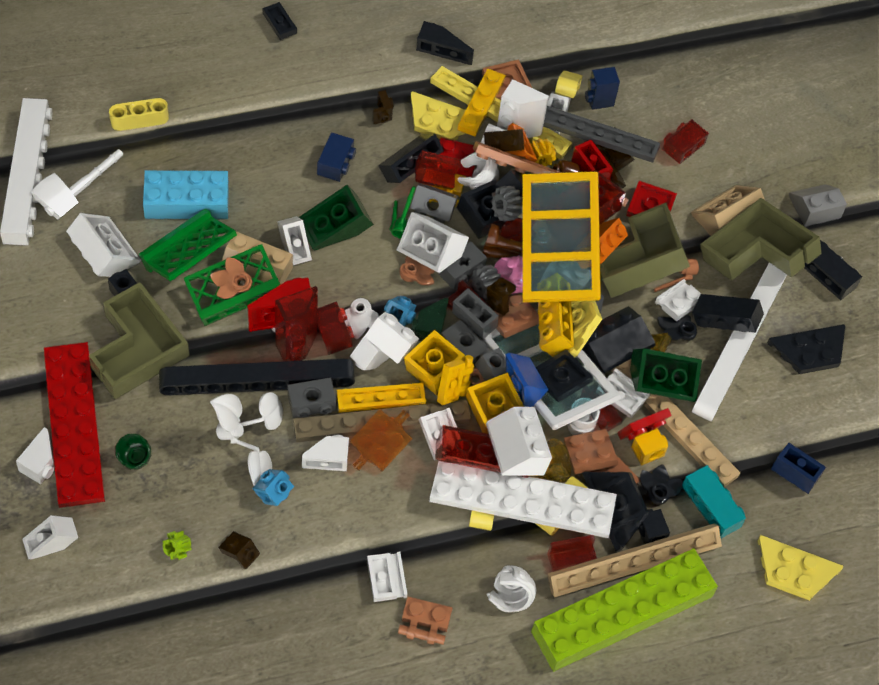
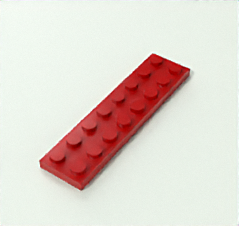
(73, 425)

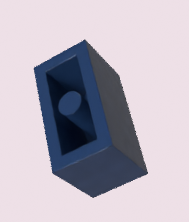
(602, 88)
(336, 156)
(798, 468)

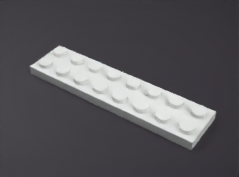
(524, 498)

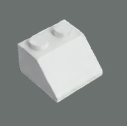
(392, 337)

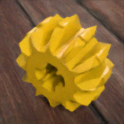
(544, 151)

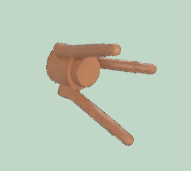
(688, 275)

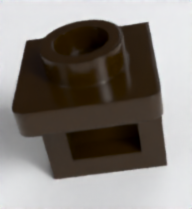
(385, 111)
(498, 295)
(240, 548)

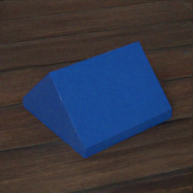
(525, 379)

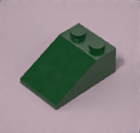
(335, 219)

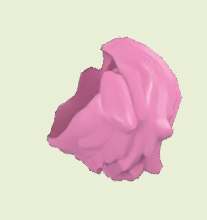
(512, 270)

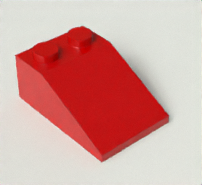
(262, 311)

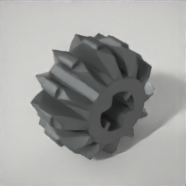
(507, 203)
(482, 278)

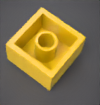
(427, 360)
(492, 399)

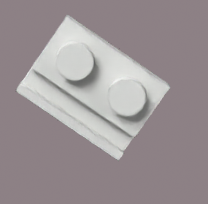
(678, 300)
(630, 400)
(432, 425)
(386, 576)

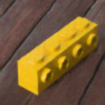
(555, 327)

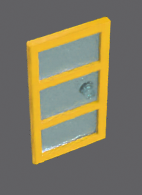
(561, 237)

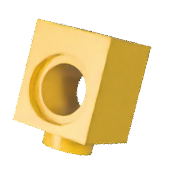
(649, 446)

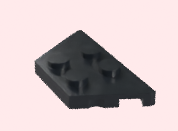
(811, 349)
(629, 505)

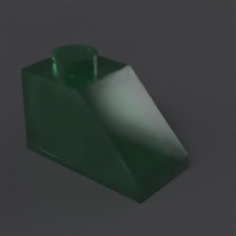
(430, 319)

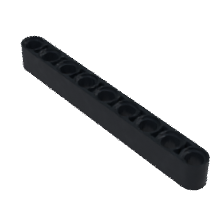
(252, 376)

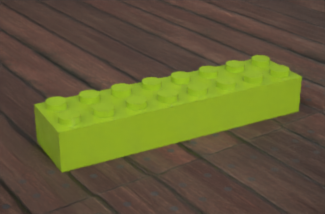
(623, 609)

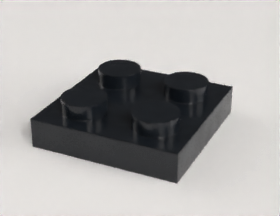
(563, 375)

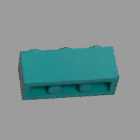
(714, 500)

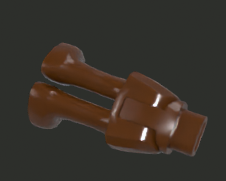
(495, 242)

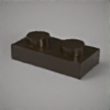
(505, 140)

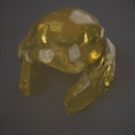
(560, 466)

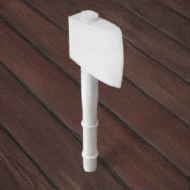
(58, 198)

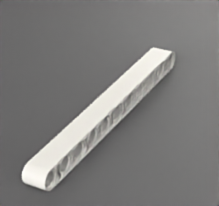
(736, 348)

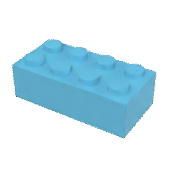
(185, 194)

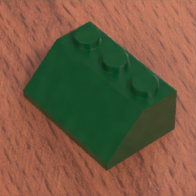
(665, 374)

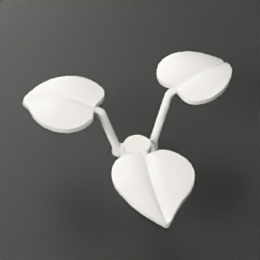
(229, 428)

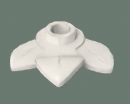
(360, 320)

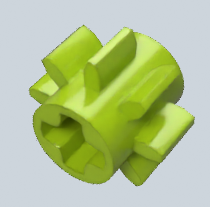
(177, 545)

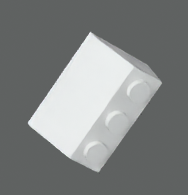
(524, 108)
(431, 242)
(102, 244)
(519, 442)

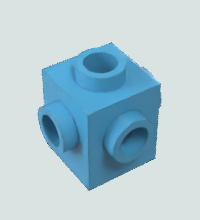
(402, 303)
(273, 487)

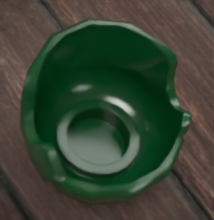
(133, 451)

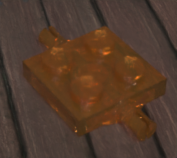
(380, 440)

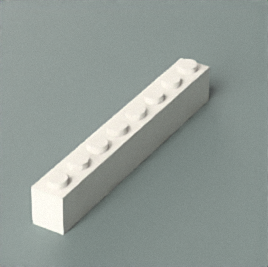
(25, 172)

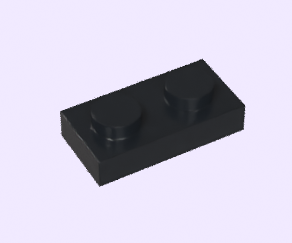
(279, 20)

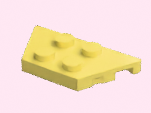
(435, 117)
(585, 321)
(795, 569)

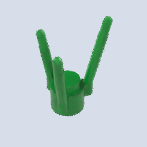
(398, 226)

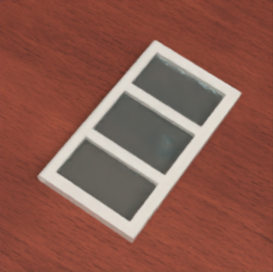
(577, 405)

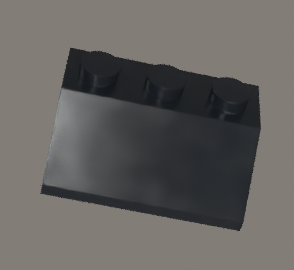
(616, 338)

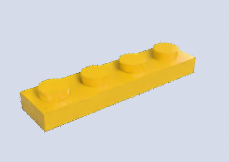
(481, 102)
(380, 397)

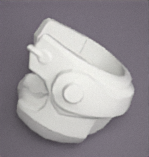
(484, 173)
(514, 589)

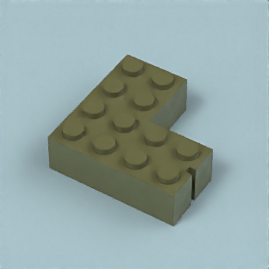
(757, 234)
(649, 257)
(145, 344)

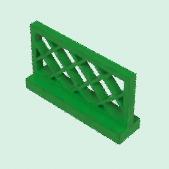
(187, 235)
(240, 301)

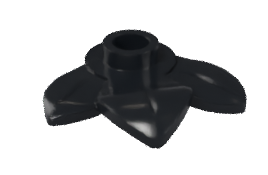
(682, 329)
(660, 482)

